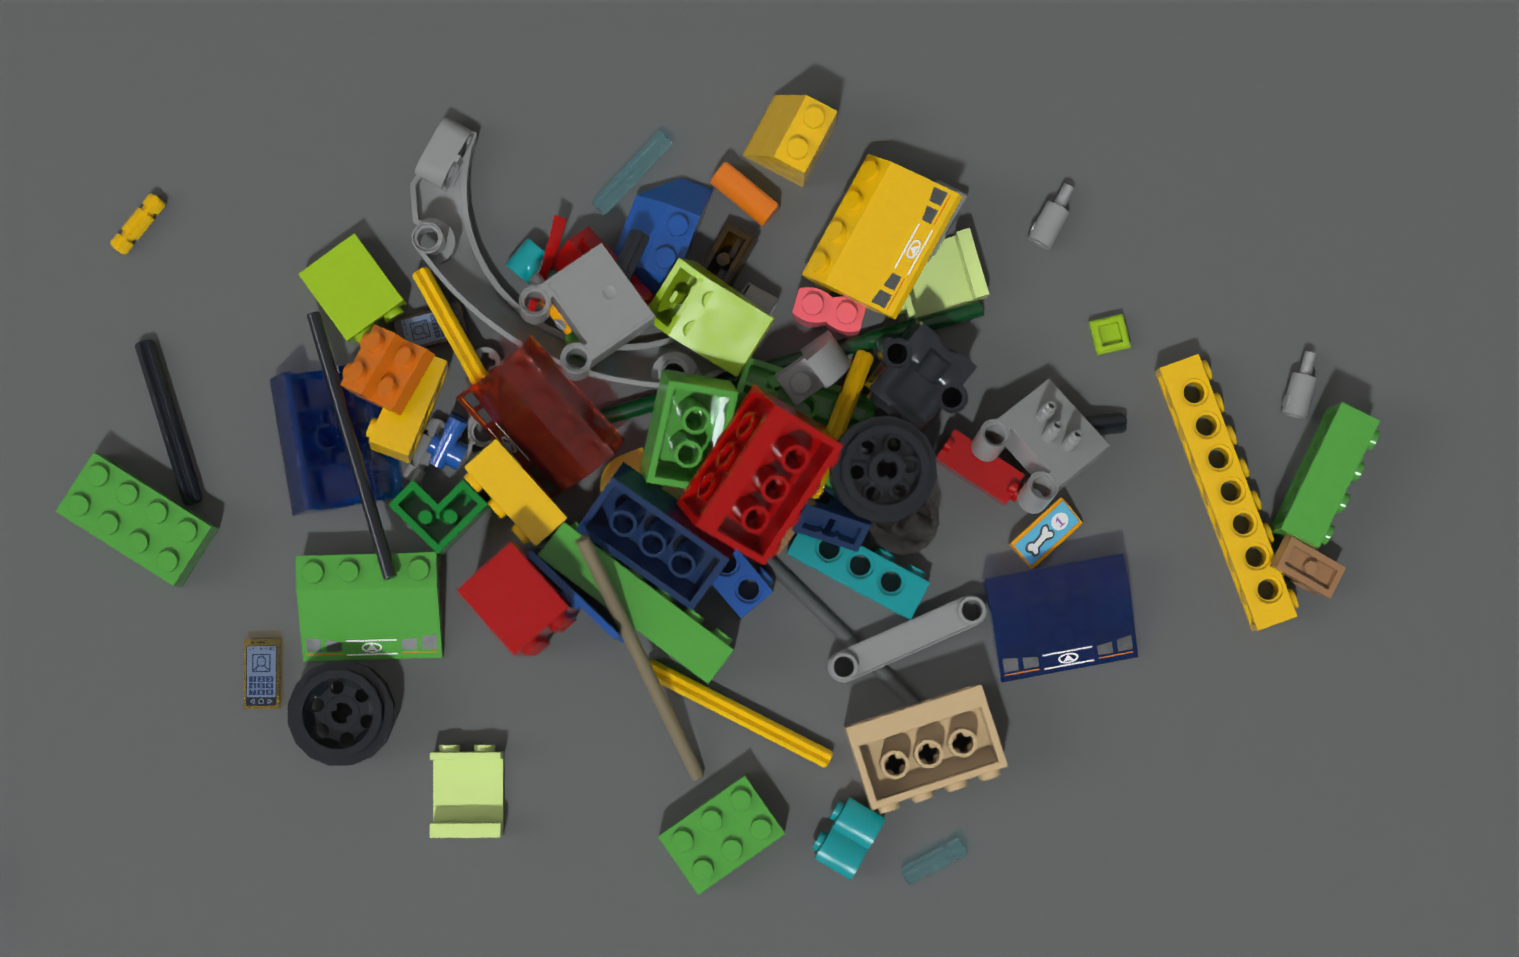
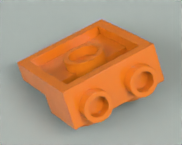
(386, 369)

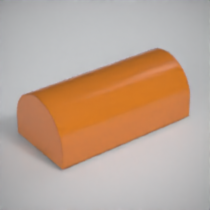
(744, 194)

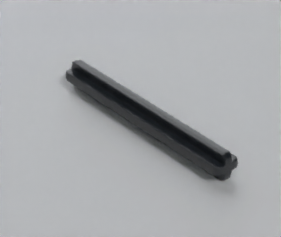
(168, 422)

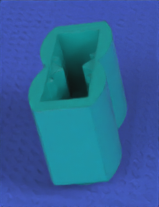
(848, 837)

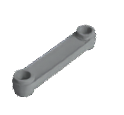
(907, 638)

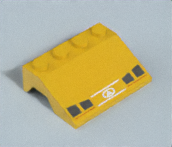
(881, 236)

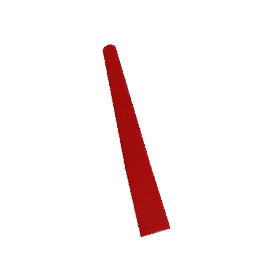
(552, 246)

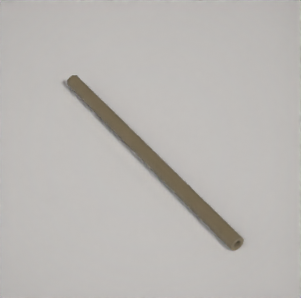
(639, 657)

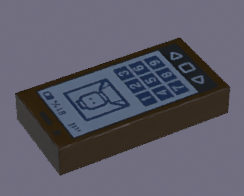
(424, 329)

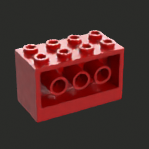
(759, 475)
(518, 601)

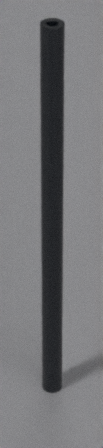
(351, 445)

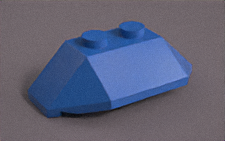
(671, 220)

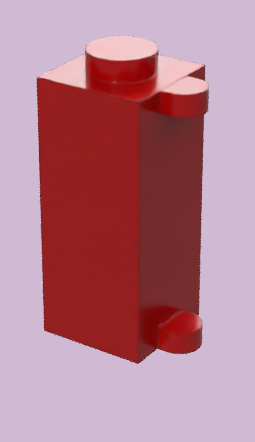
(992, 478)

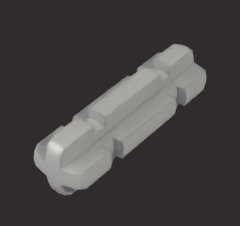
(421, 458)

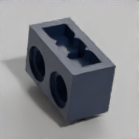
(832, 522)

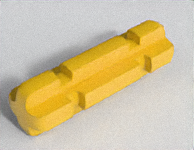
(137, 224)

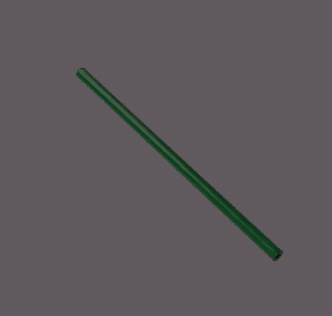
(849, 345)

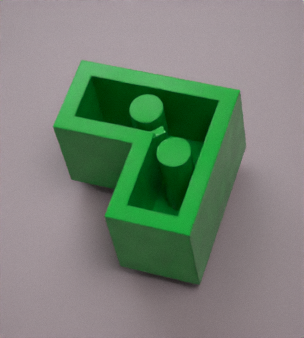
(440, 522)

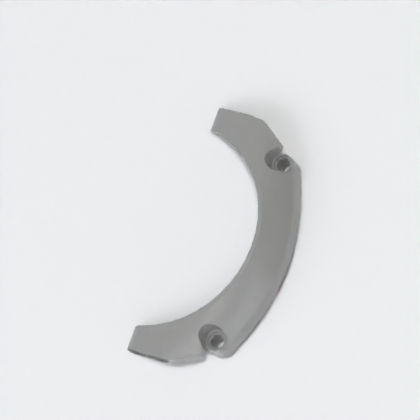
(442, 207)

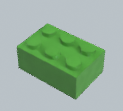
(685, 426)
(721, 834)

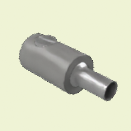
(1051, 219)
(1300, 389)

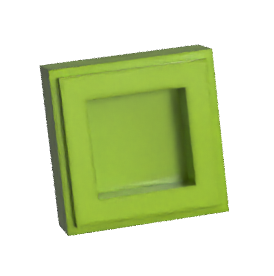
(1109, 334)

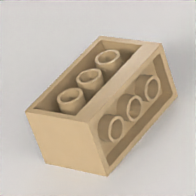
(930, 723)

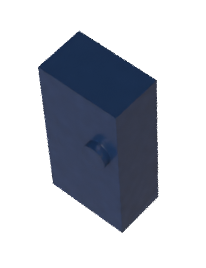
(655, 537)

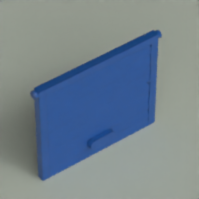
(574, 596)

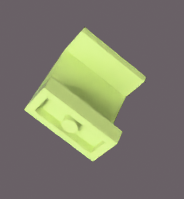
(948, 278)
(468, 792)

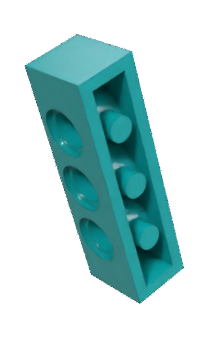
(902, 601)

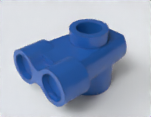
(447, 448)

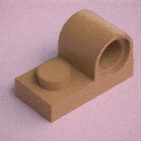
(1307, 567)

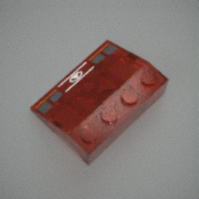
(541, 418)

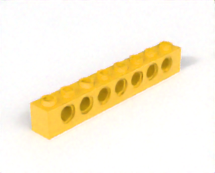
(1246, 578)

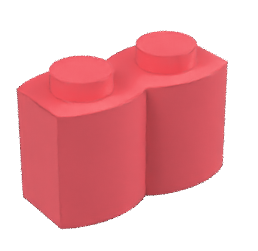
(818, 309)

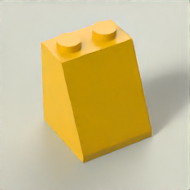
(792, 136)

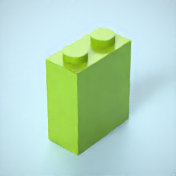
(353, 289)

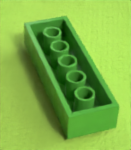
(648, 609)

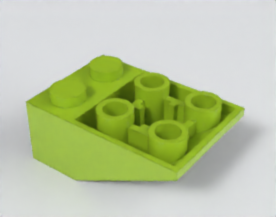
(709, 316)

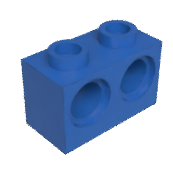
(728, 585)

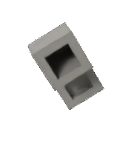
(819, 366)

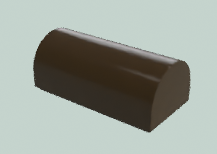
(730, 253)

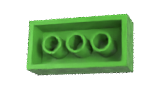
(1325, 475)
(137, 520)

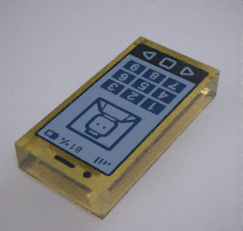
(262, 673)

